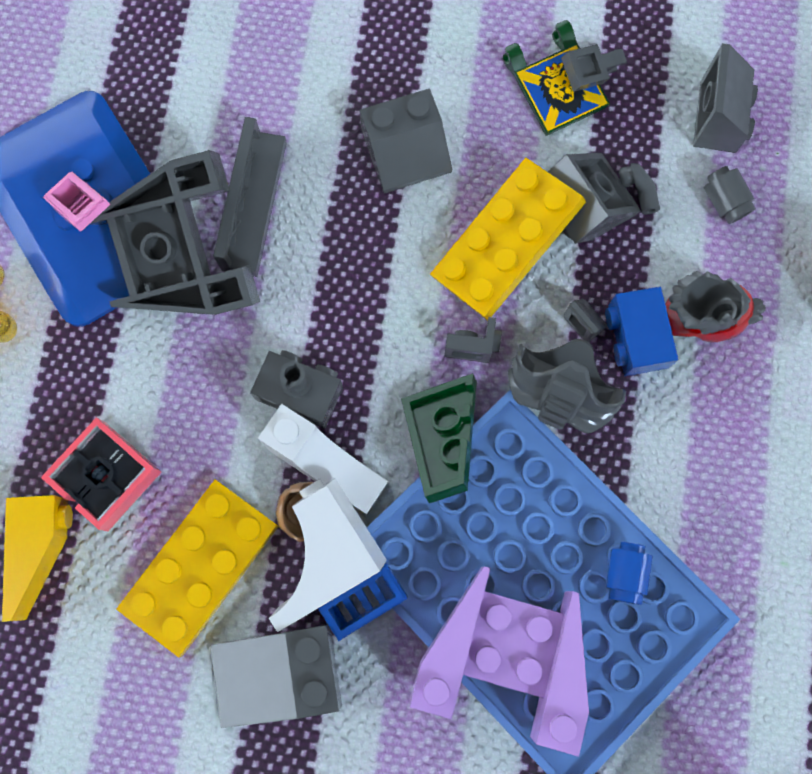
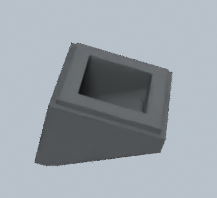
(584, 319)

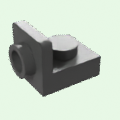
(470, 347)

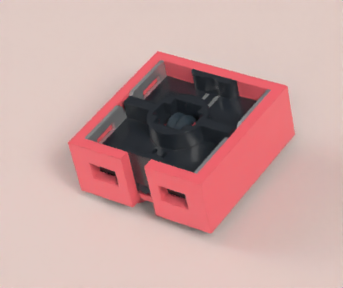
(101, 474)

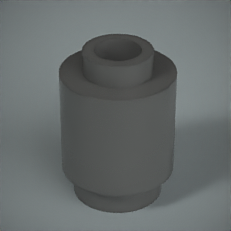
(729, 194)

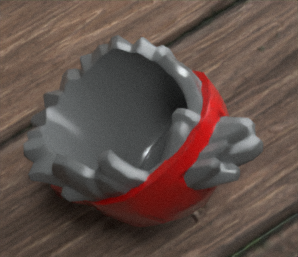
(711, 308)

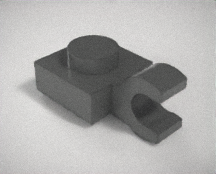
(589, 67)

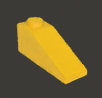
(32, 543)

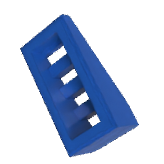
(337, 621)

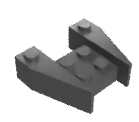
(162, 243)

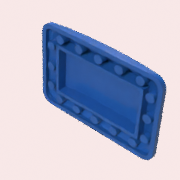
(81, 138)

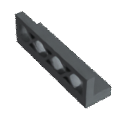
(250, 198)

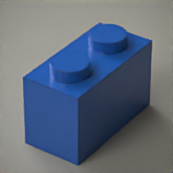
(641, 331)

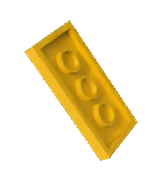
(507, 238)
(197, 568)

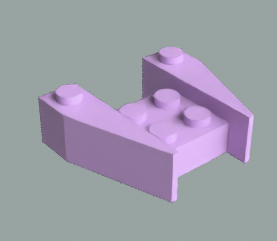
(516, 649)

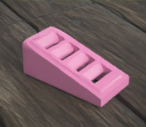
(76, 201)

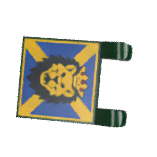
(548, 86)

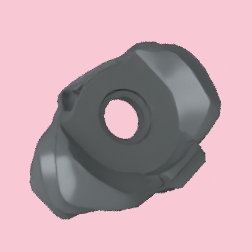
(564, 386)

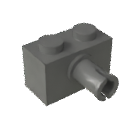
(299, 387)

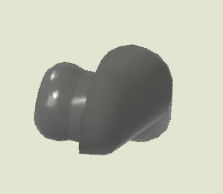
(645, 187)

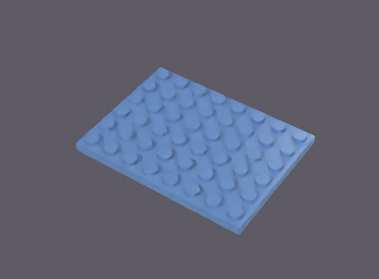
(543, 532)

